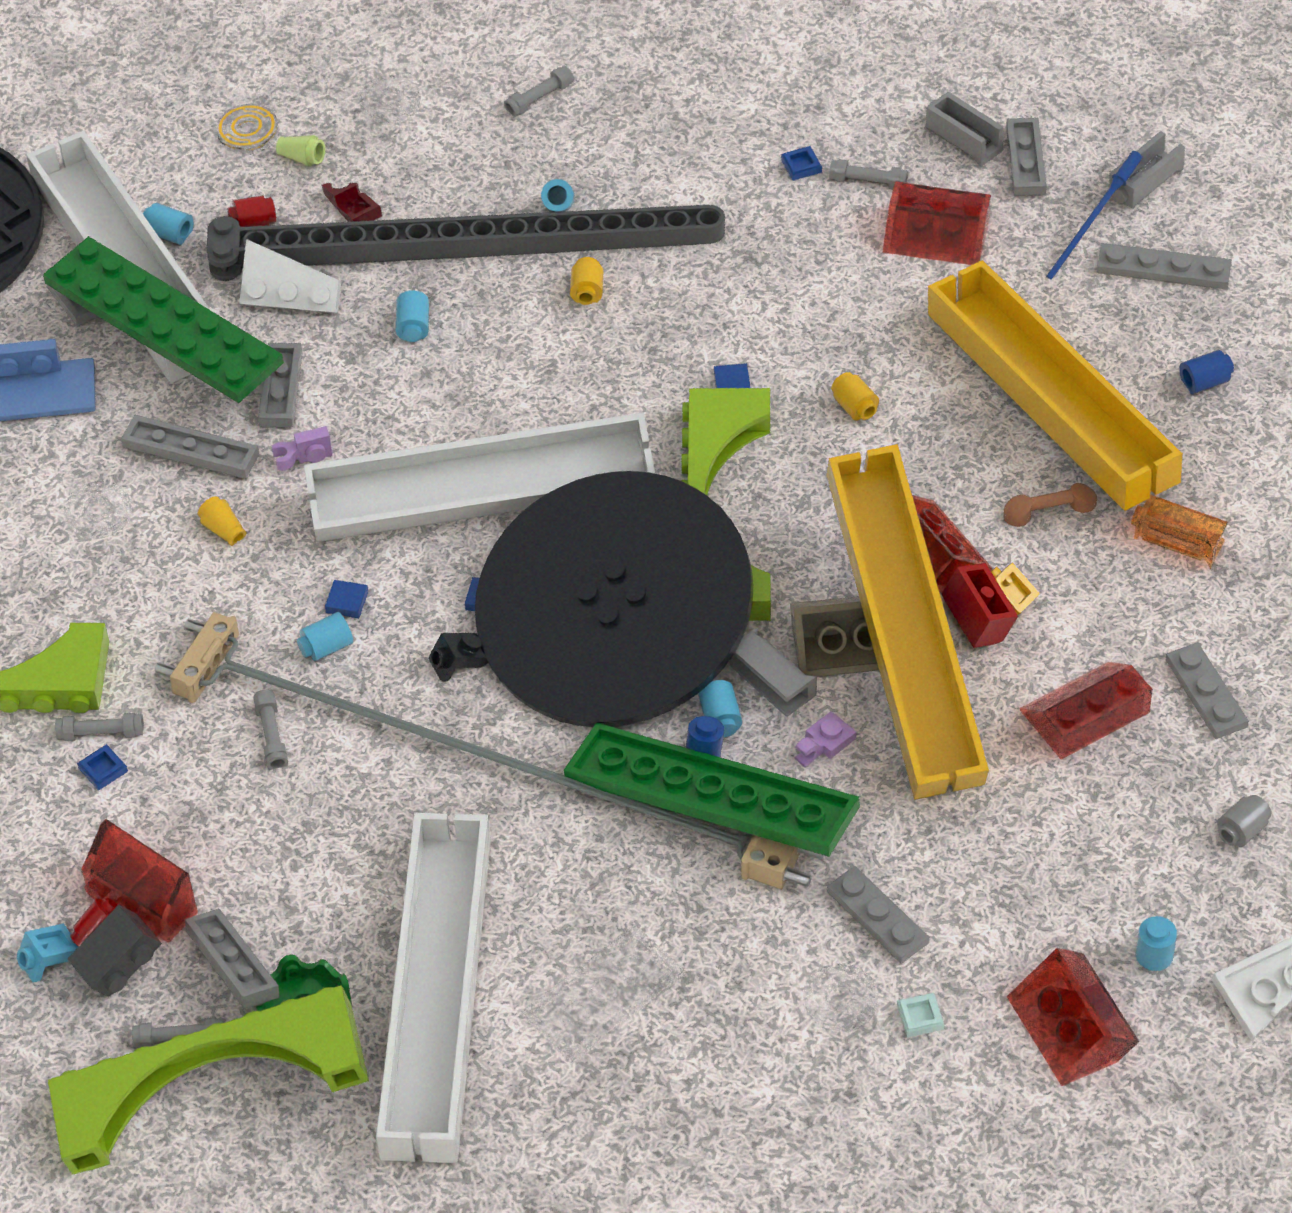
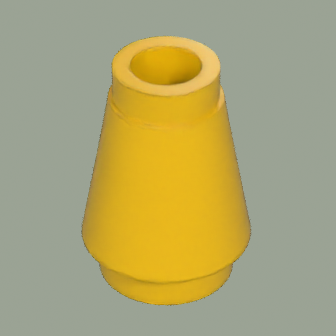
(221, 520)

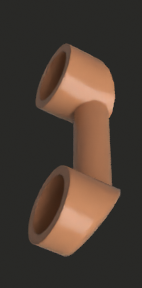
(1019, 508)

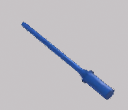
(1119, 180)

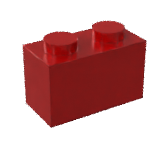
(979, 605)

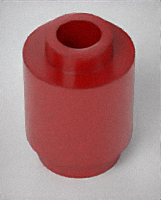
(253, 211)
(92, 919)

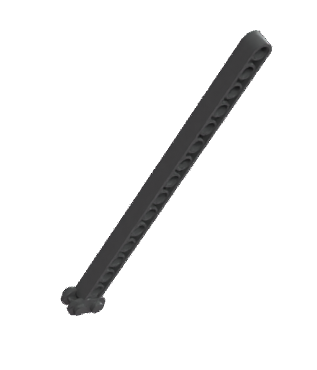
(464, 236)

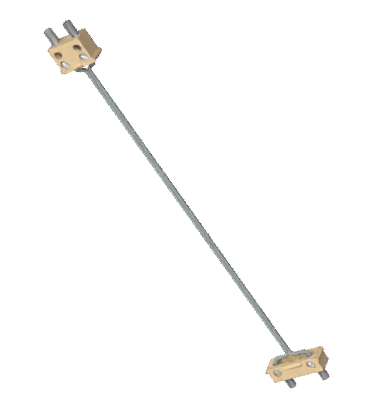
(200, 666)

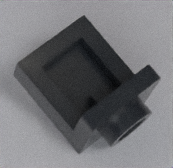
(456, 651)

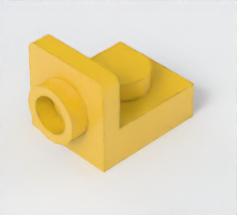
(1015, 587)

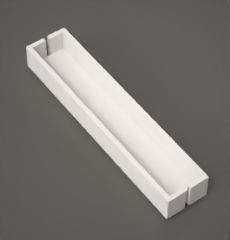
(96, 205)
(468, 476)
(434, 990)

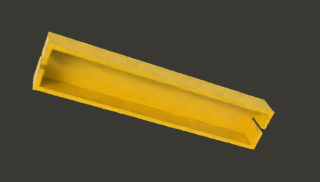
(1055, 385)
(907, 623)

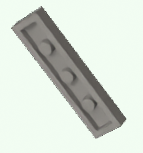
(1164, 266)
(190, 446)
(232, 958)

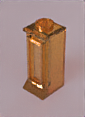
(1179, 529)

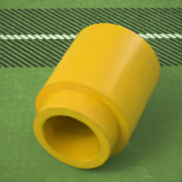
(586, 281)
(855, 396)

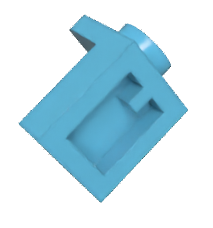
(44, 948)

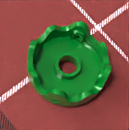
(303, 979)

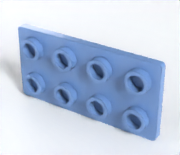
(41, 384)

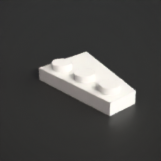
(285, 283)
(1258, 987)

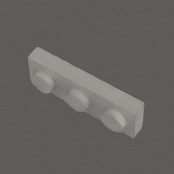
(1026, 156)
(281, 388)
(1206, 690)
(878, 914)

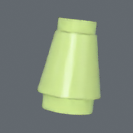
(302, 149)

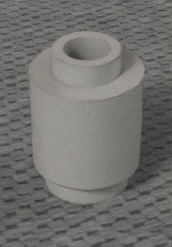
(1244, 820)

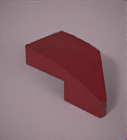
(352, 203)

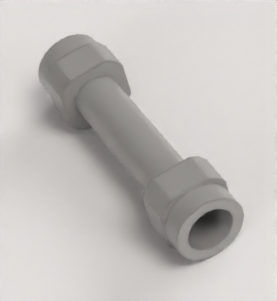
(518, 103)
(841, 170)
(67, 727)
(274, 750)
(146, 1035)

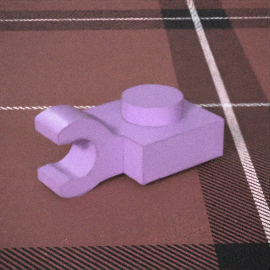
(308, 446)
(825, 736)

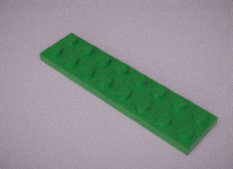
(163, 319)
(713, 789)

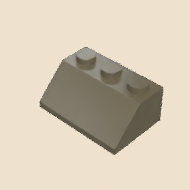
(832, 637)

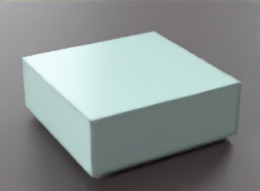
(920, 1015)

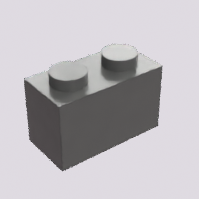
(114, 951)

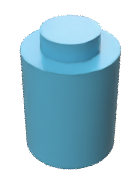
(557, 195)
(169, 222)
(412, 316)
(324, 637)
(720, 702)
(1156, 943)

